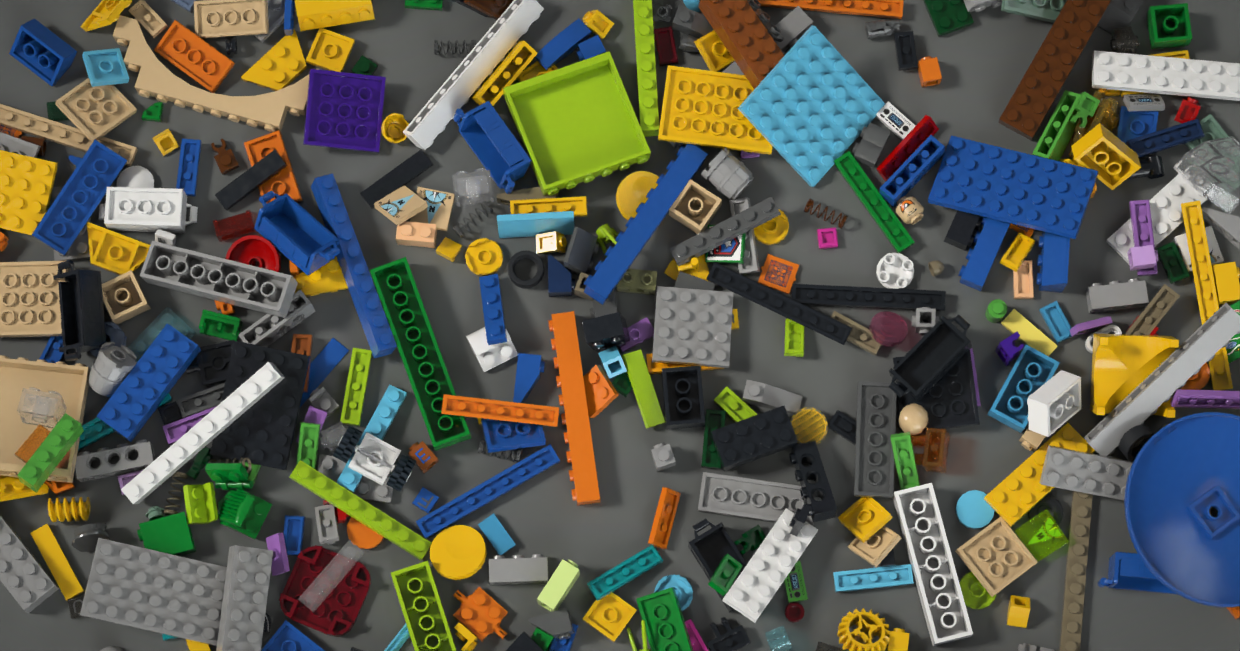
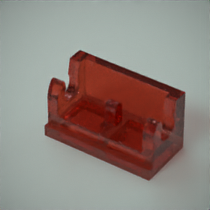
(234, 226)

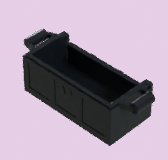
(80, 310)
(930, 358)
(711, 548)

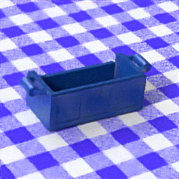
(493, 144)
(296, 232)
(1130, 573)

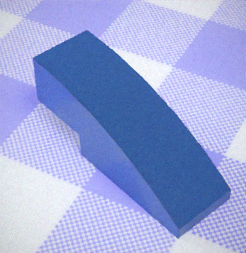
(563, 44)

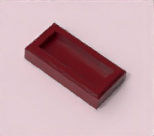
(665, 46)

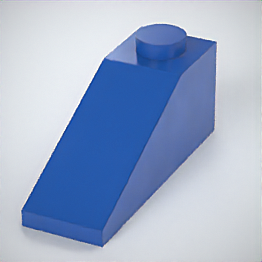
(527, 375)

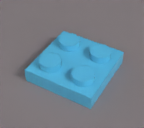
(105, 67)

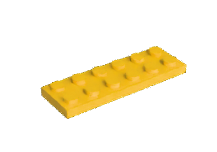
(1022, 488)

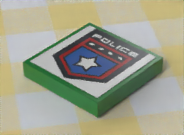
(728, 252)

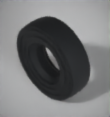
(1051, 502)

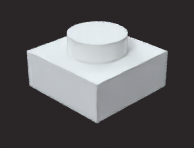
(165, 237)

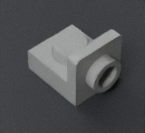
(322, 400)

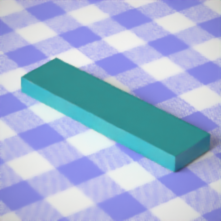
(625, 572)

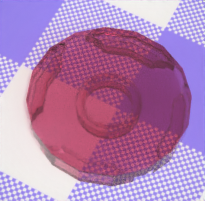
(888, 328)

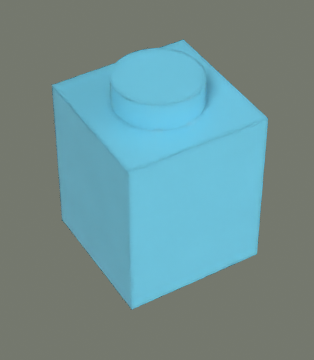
(612, 362)

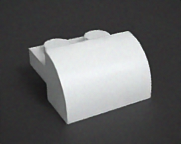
(490, 355)

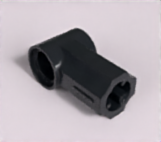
(1150, 167)

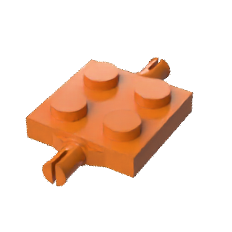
(480, 614)

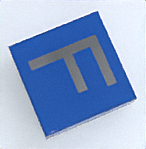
(425, 500)

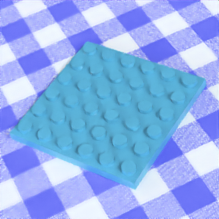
(811, 106)

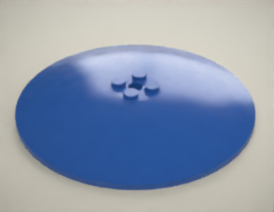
(1168, 504)

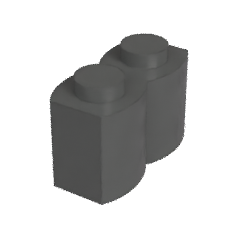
(871, 145)

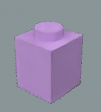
(1142, 257)

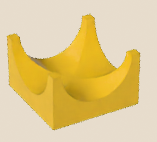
(1122, 364)

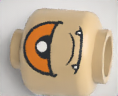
(909, 210)

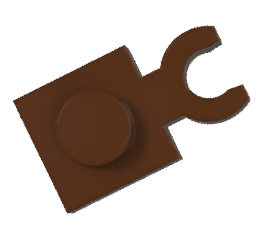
(225, 159)

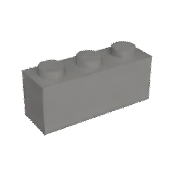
(1117, 296)
(518, 570)

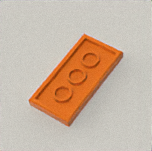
(194, 56)
(285, 179)

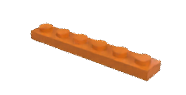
(500, 410)

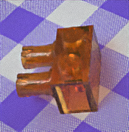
(936, 449)

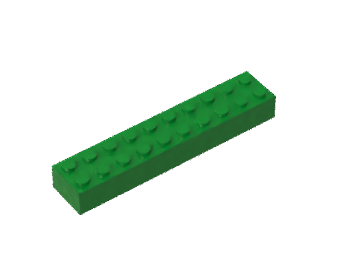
(419, 351)

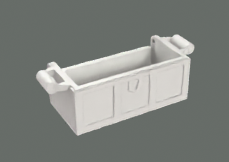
(146, 209)

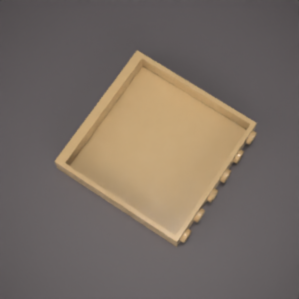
(21, 373)

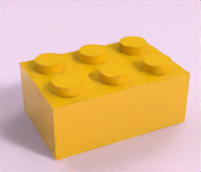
(1107, 155)

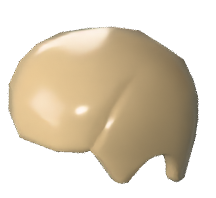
(913, 418)

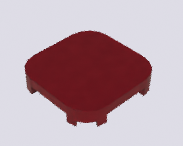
(340, 608)

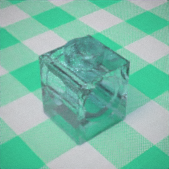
(778, 639)

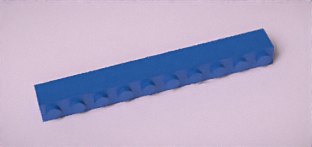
(645, 223)
(354, 266)

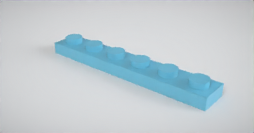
(377, 427)

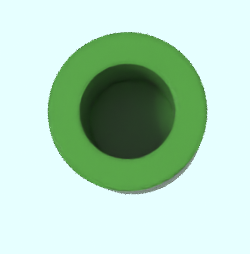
(996, 311)

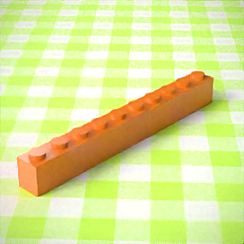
(575, 408)

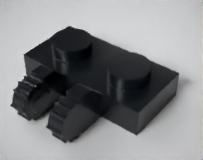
(729, 641)

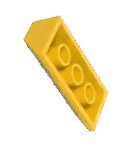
(328, 13)

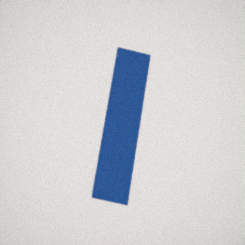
(323, 365)

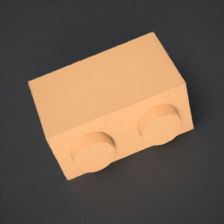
(416, 234)

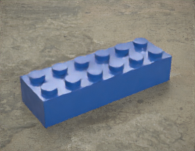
(149, 382)

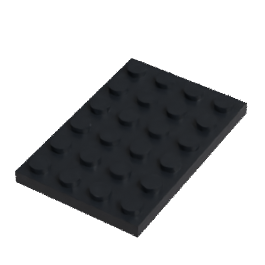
(269, 425)

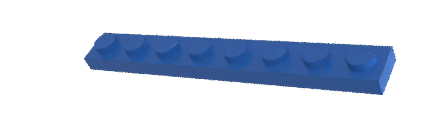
(487, 491)

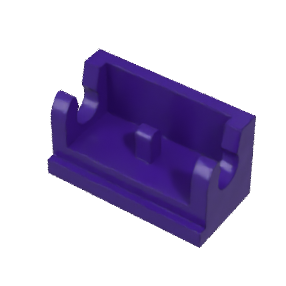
(1007, 350)

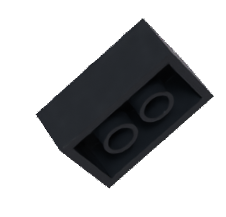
(683, 397)

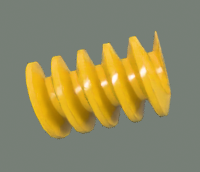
(69, 510)

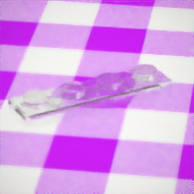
(331, 576)

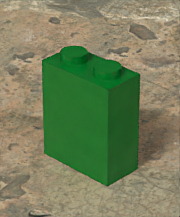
(168, 535)

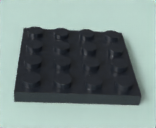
(951, 400)

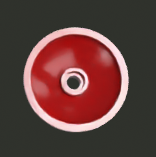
(253, 249)

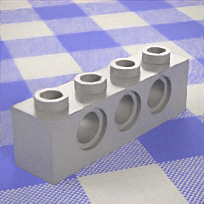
(272, 327)
(84, 460)

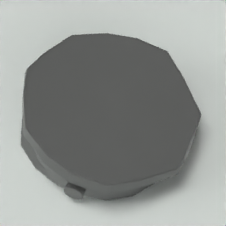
(87, 536)

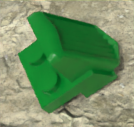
(243, 512)

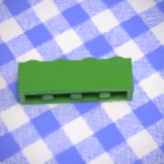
(1059, 128)
(50, 452)

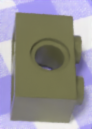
(638, 282)

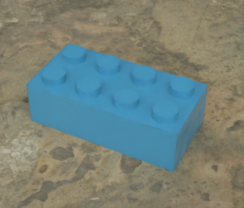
(1027, 375)

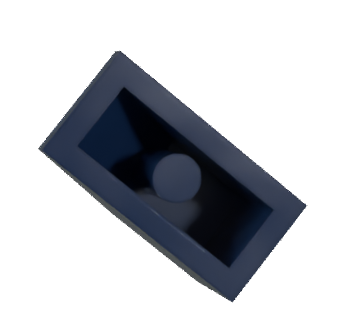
(559, 279)

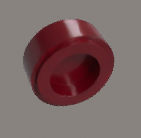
(794, 612)

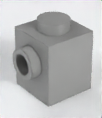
(663, 456)

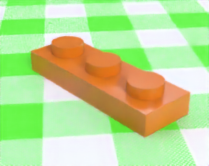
(664, 518)

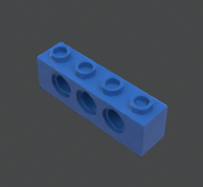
(912, 170)

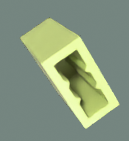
(559, 585)

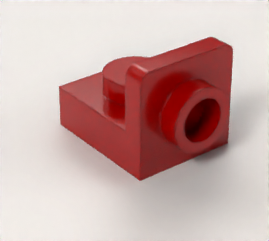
(1188, 110)

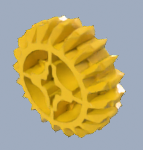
(867, 627)

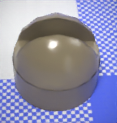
(936, 267)

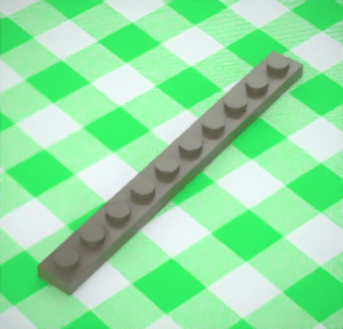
(1076, 571)

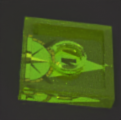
(1041, 535)

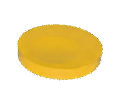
(633, 191)
(458, 552)

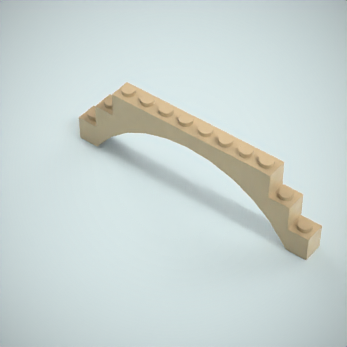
(158, 81)

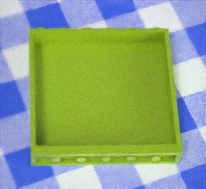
(576, 123)

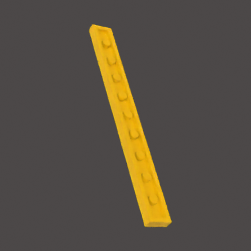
(1205, 286)

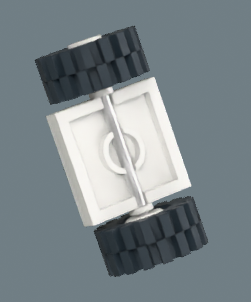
(374, 458)

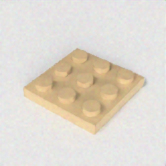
(95, 108)
(996, 556)

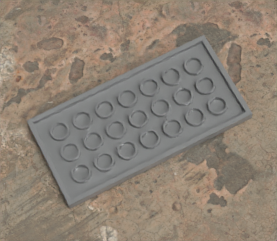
(155, 591)

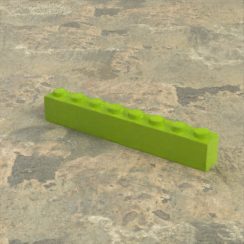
(646, 67)

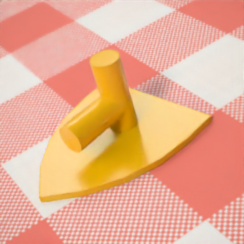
(696, 267)

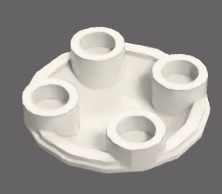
(135, 177)
(895, 271)

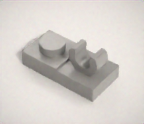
(327, 524)

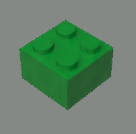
(1169, 26)

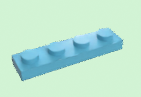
(873, 578)

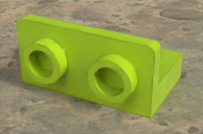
(200, 503)

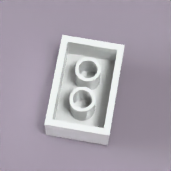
(1054, 403)

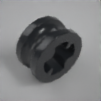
(231, 45)

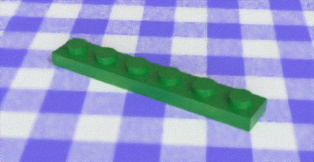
(873, 202)

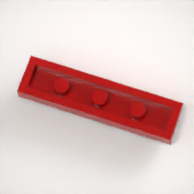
(907, 147)

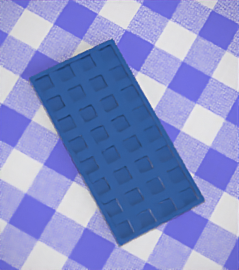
(1013, 187)

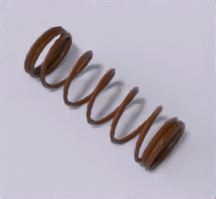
(810, 202)

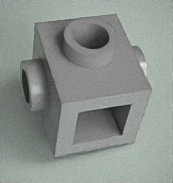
(924, 314)

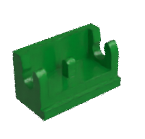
(220, 325)

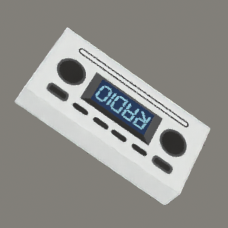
(895, 120)

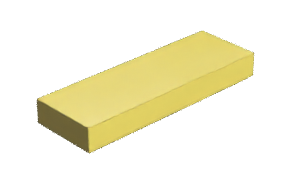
(1028, 333)

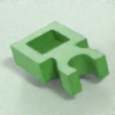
(1086, 108)

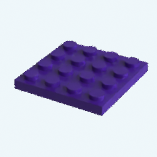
(344, 110)

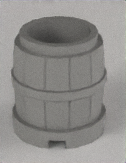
(728, 174)
(110, 368)

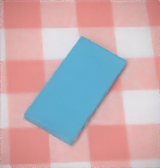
(535, 223)

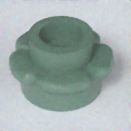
(155, 513)

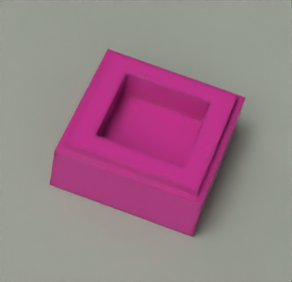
(827, 238)

